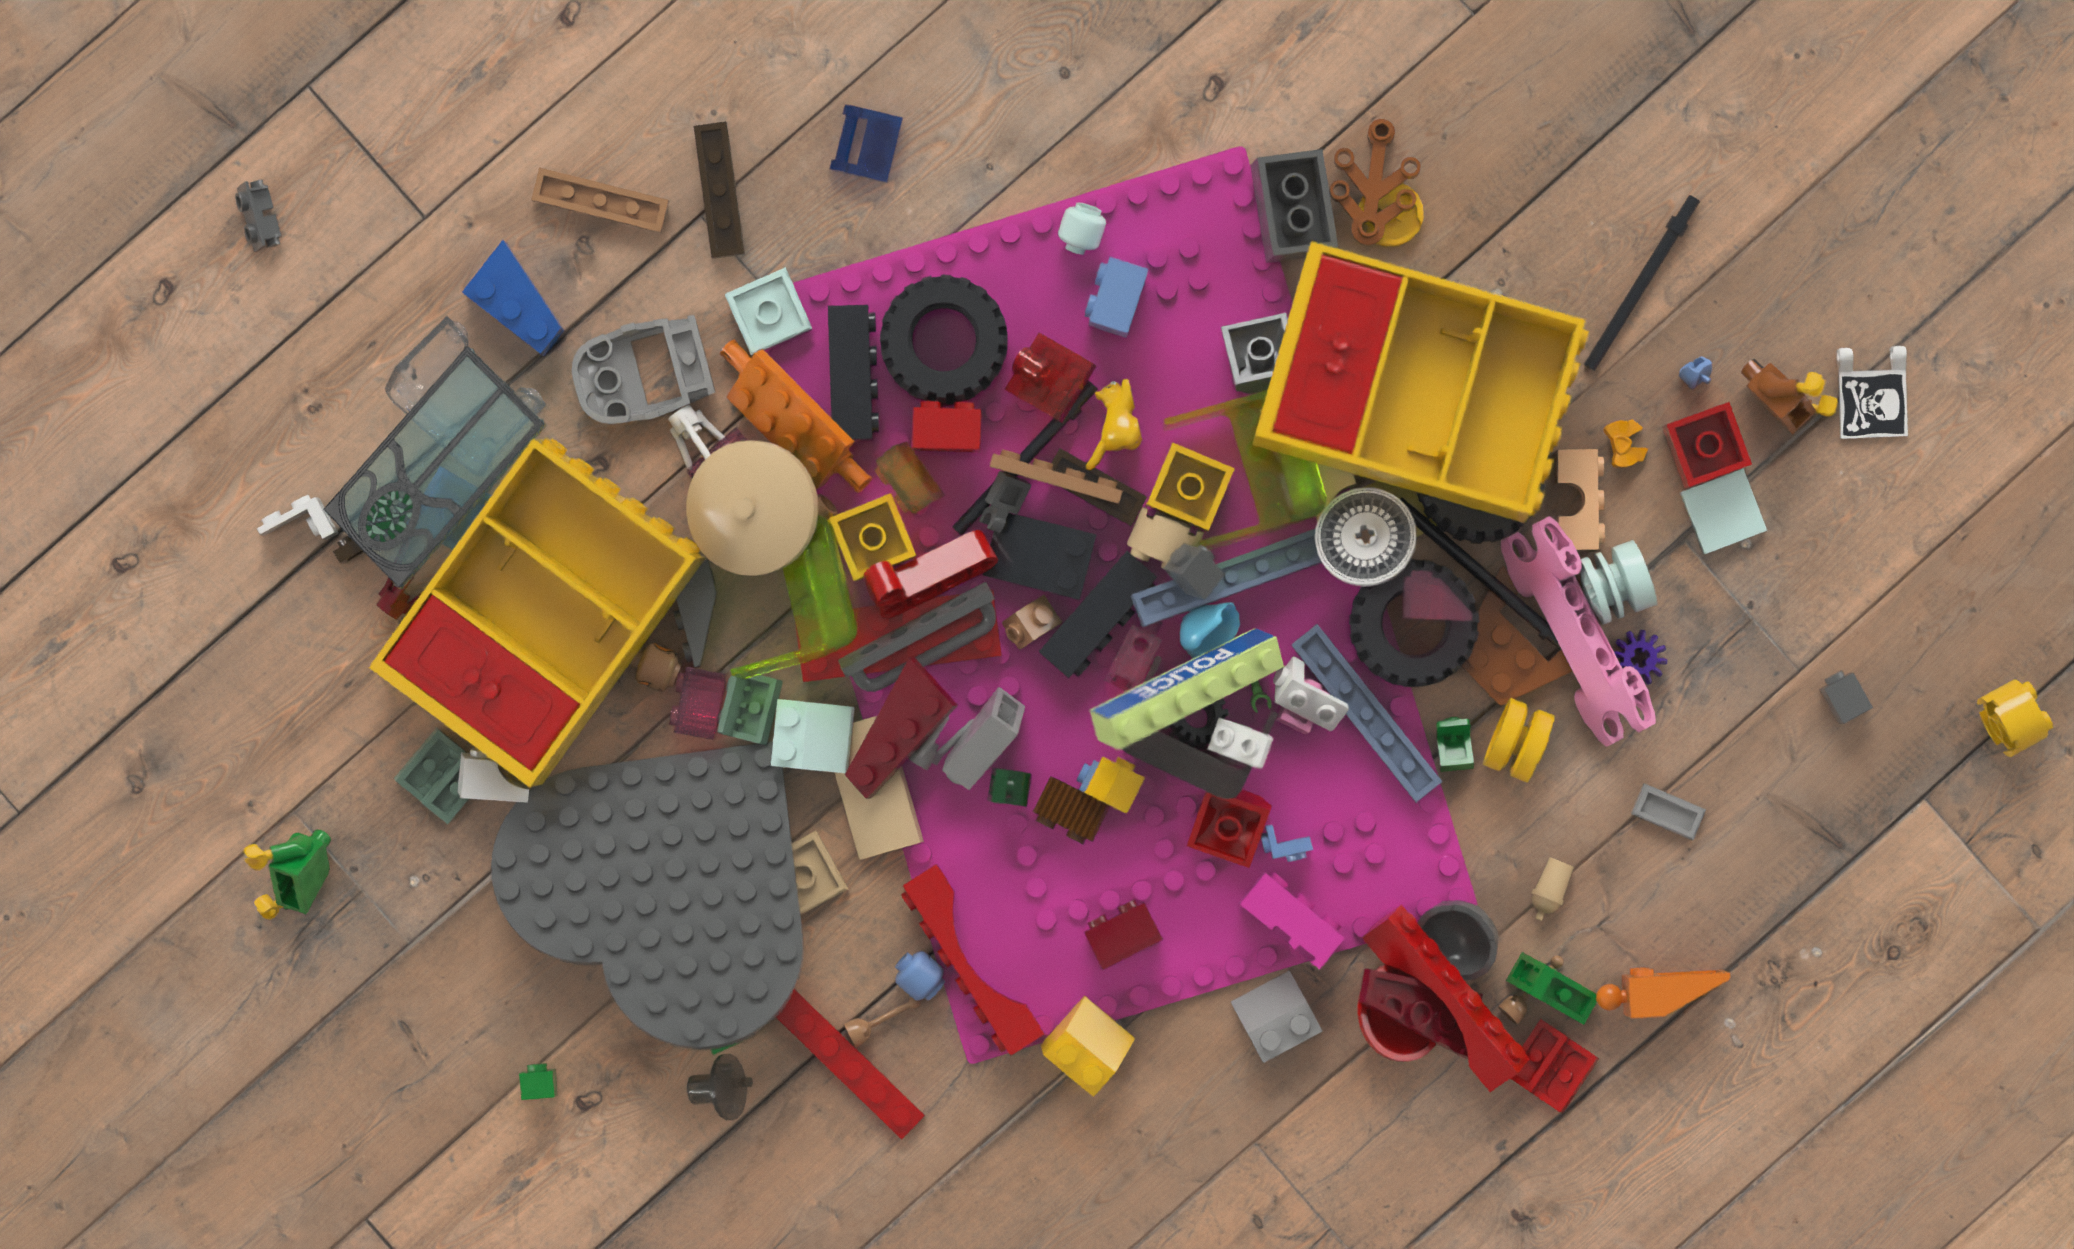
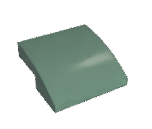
(434, 775)

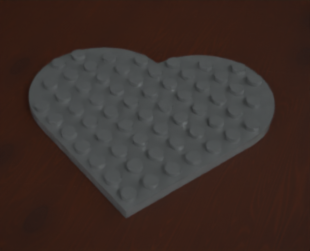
(667, 881)

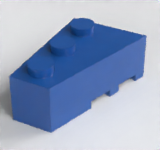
(513, 300)

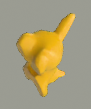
(1120, 427)

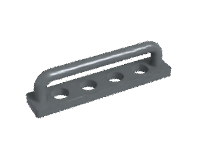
(975, 598)

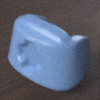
(1696, 372)

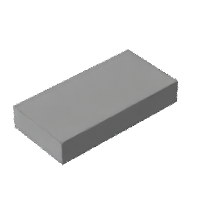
(1668, 811)

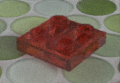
(1049, 377)

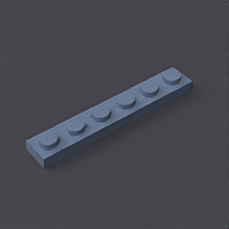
(1240, 575)
(1366, 713)

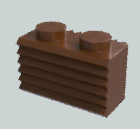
(1070, 809)

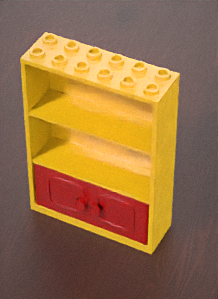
(1421, 383)
(538, 611)

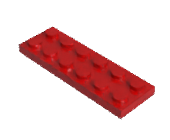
(872, 626)

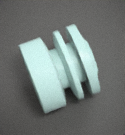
(1617, 582)

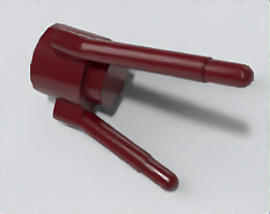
(395, 600)

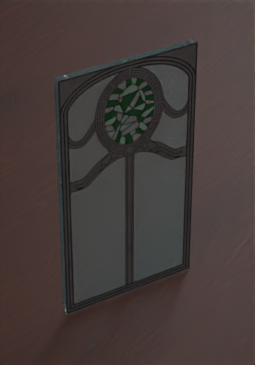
(434, 467)

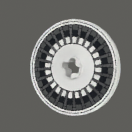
(1351, 558)

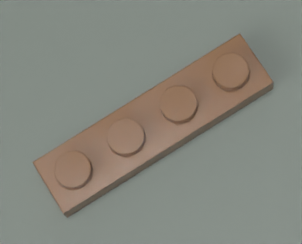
(600, 200)
(1043, 472)

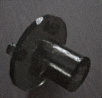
(723, 1087)

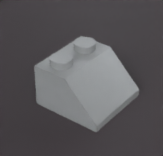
(1276, 1016)

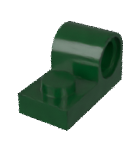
(1009, 787)

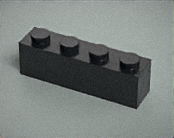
(851, 370)
(1097, 615)

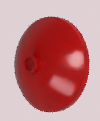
(1389, 1037)

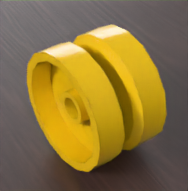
(1524, 742)

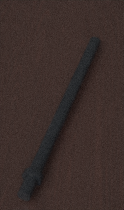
(1482, 575)

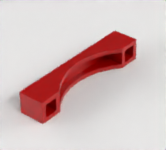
(1009, 1018)
(1490, 1048)

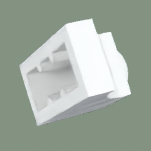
(482, 780)

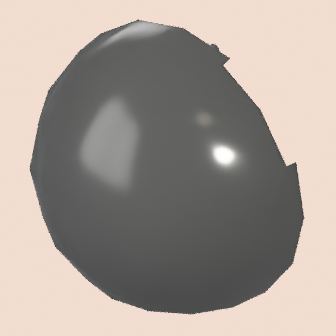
(1463, 936)

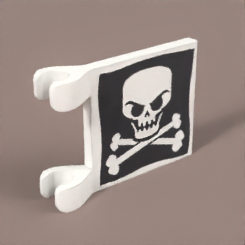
(1872, 400)

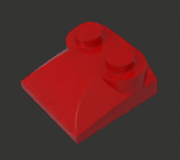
(1230, 826)

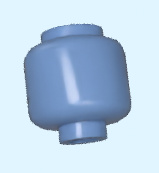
(919, 975)

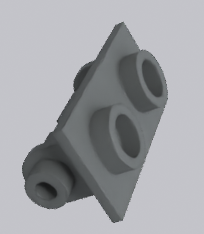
(252, 203)

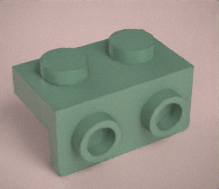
(749, 708)

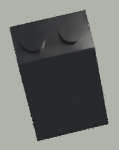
(1042, 556)

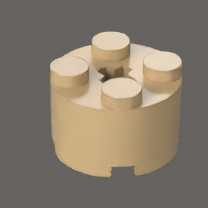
(1160, 536)

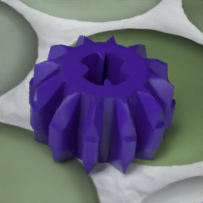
(1647, 647)

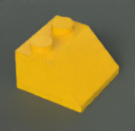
(1088, 1046)

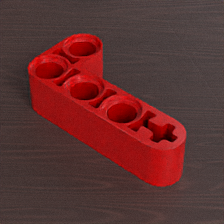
(929, 574)

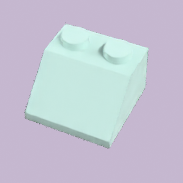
(812, 736)

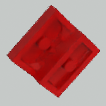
(1555, 1066)

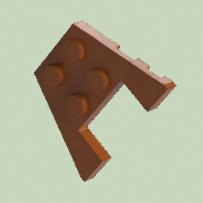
(1503, 658)

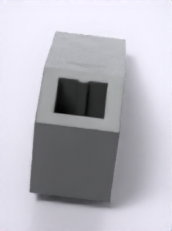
(696, 612)

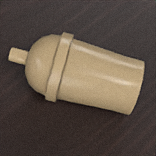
(1551, 887)

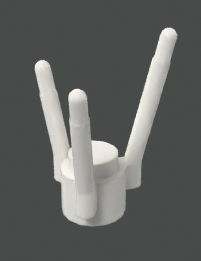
(686, 424)

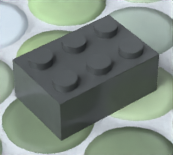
(1293, 204)

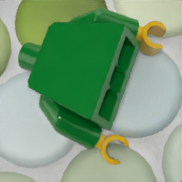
(295, 872)

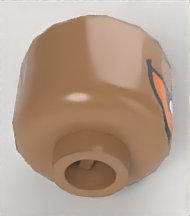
(657, 667)

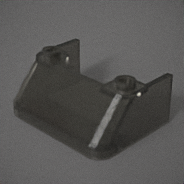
(1200, 766)

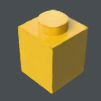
(1115, 783)

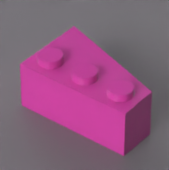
(1293, 919)

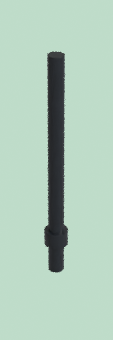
(1675, 228)
(1027, 456)

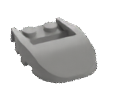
(610, 380)

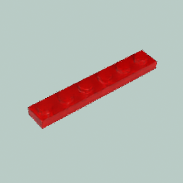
(849, 1065)

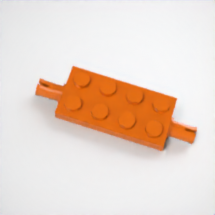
(791, 418)

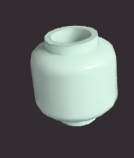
(1082, 228)

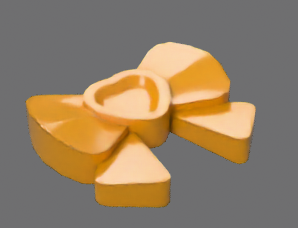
(1623, 453)

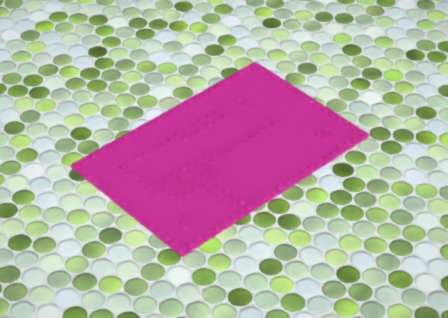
(1015, 881)

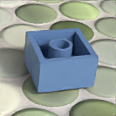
(1117, 296)

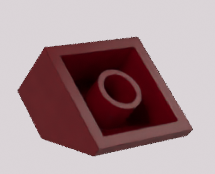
(1122, 934)

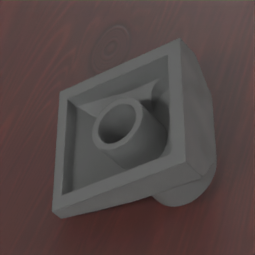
(1253, 351)

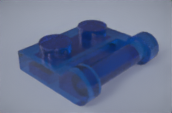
(877, 145)

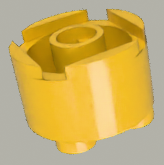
(2014, 717)

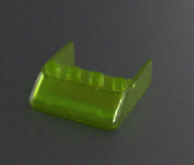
(1281, 485)
(818, 604)

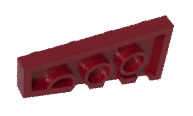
(902, 725)
(1412, 1006)

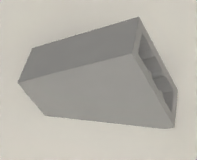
(984, 739)

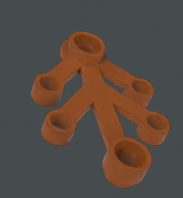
(1373, 188)

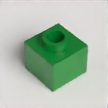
(538, 1082)

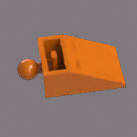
(1658, 994)

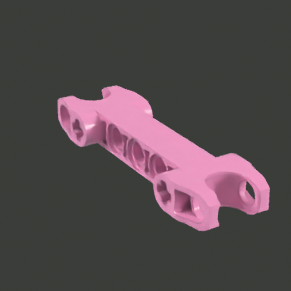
(1603, 682)

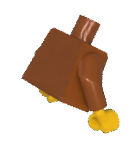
(1786, 396)

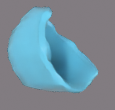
(1208, 627)

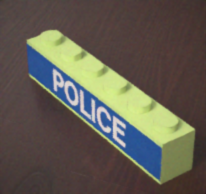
(1186, 688)

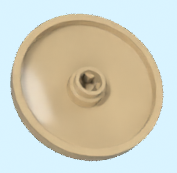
(752, 507)

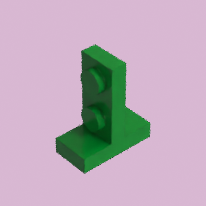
(1552, 988)

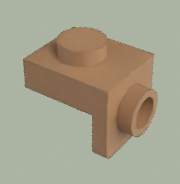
(1031, 622)

